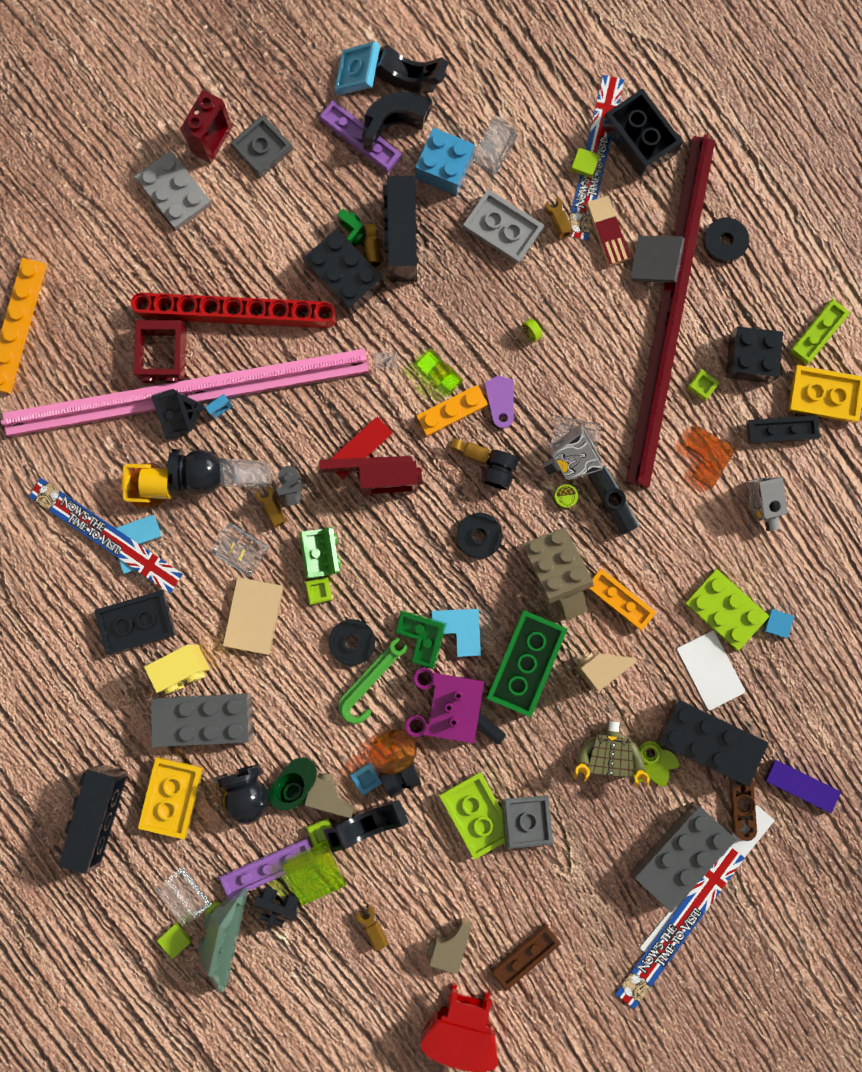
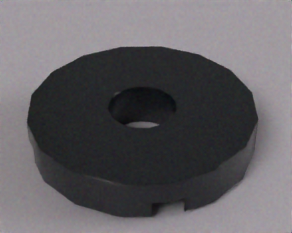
(726, 227)
(479, 549)
(338, 638)

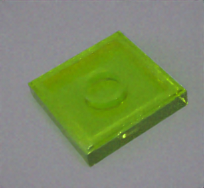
(313, 873)

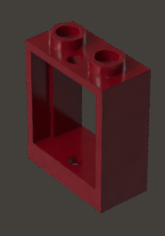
(210, 121)
(160, 328)
(390, 477)

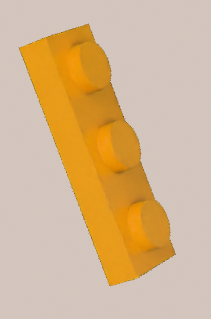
(452, 410)
(621, 599)

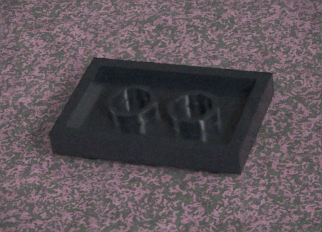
(135, 622)

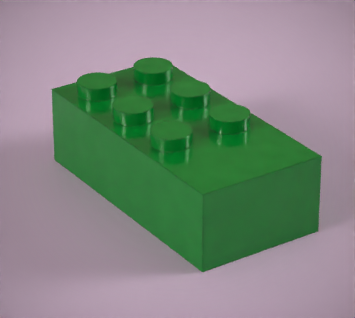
(526, 663)

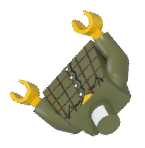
(611, 756)

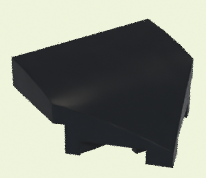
(176, 412)

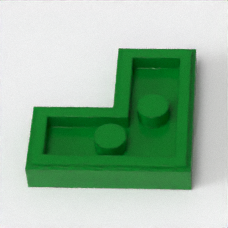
(426, 632)

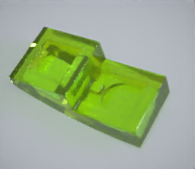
(438, 372)

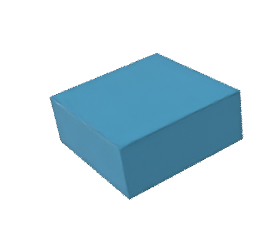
(219, 406)
(778, 623)
(366, 778)

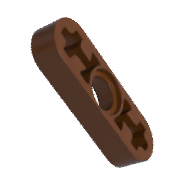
(751, 811)

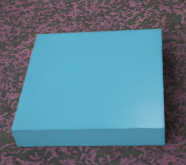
(357, 68)

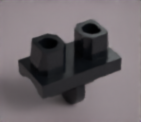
(266, 903)

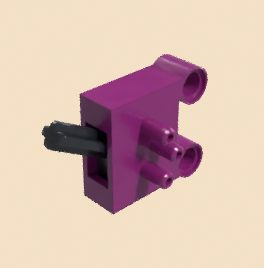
(455, 710)

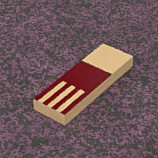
(608, 231)

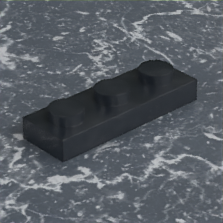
(783, 429)

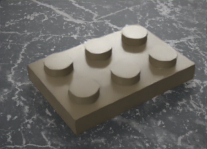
(557, 565)

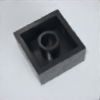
(754, 354)

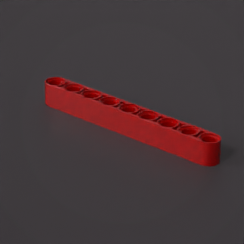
(225, 304)

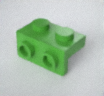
(319, 553)

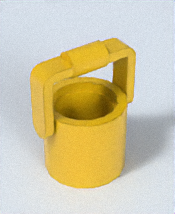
(152, 483)

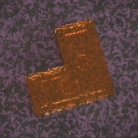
(714, 453)

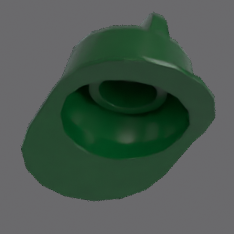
(293, 784)

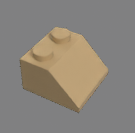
(602, 669)

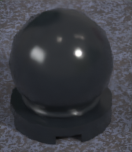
(195, 472)
(243, 795)

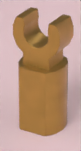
(559, 219)
(372, 248)
(470, 450)
(272, 509)
(373, 930)

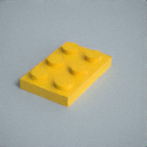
(826, 394)
(170, 798)

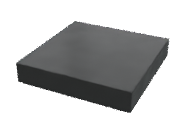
(261, 146)
(657, 259)
(527, 822)

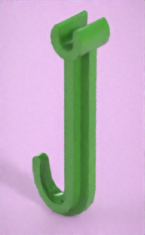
(370, 676)

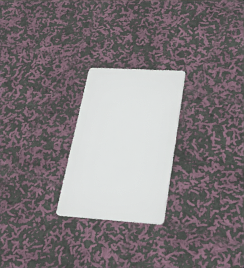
(711, 670)

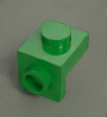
(352, 223)

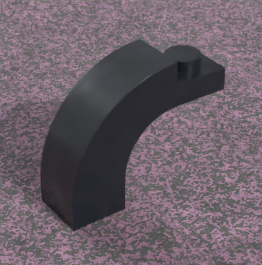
(409, 74)
(393, 109)
(365, 824)

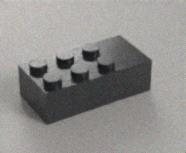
(400, 227)
(712, 742)
(92, 818)

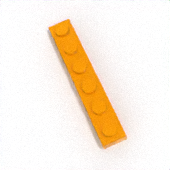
(18, 319)

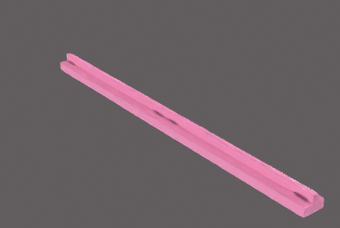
(229, 384)

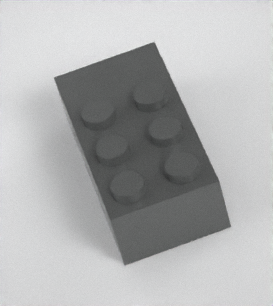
(201, 719)
(682, 856)

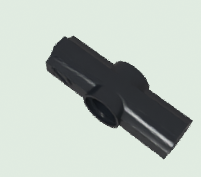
(621, 514)

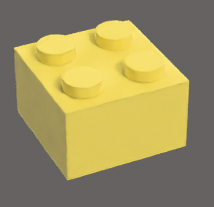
(176, 668)

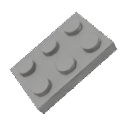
(173, 190)
(503, 226)

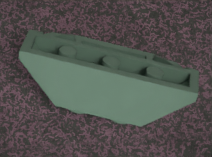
(221, 938)

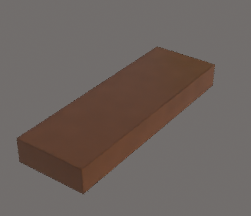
(525, 956)

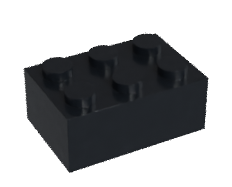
(641, 133)
(343, 272)

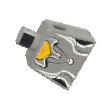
(574, 455)
(767, 500)

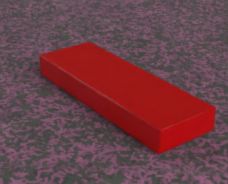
(364, 443)

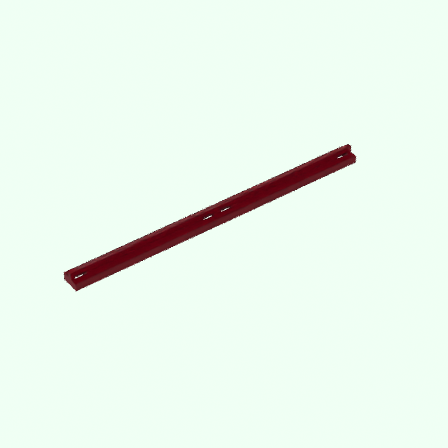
(666, 336)

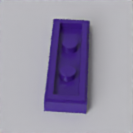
(802, 786)

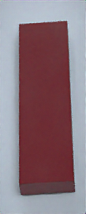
(352, 464)

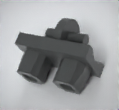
(290, 485)

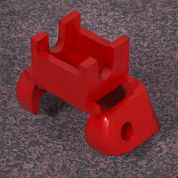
(462, 1035)

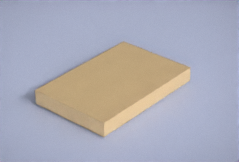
(253, 616)

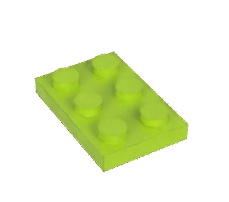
(726, 609)
(475, 814)

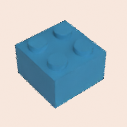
(444, 161)

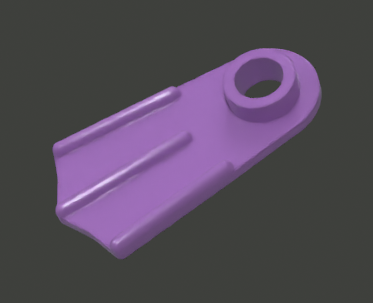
(501, 400)

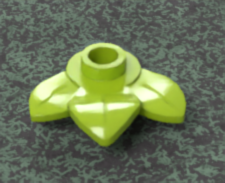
(658, 765)

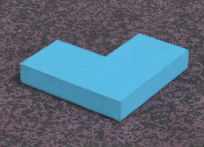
(140, 531)
(465, 625)

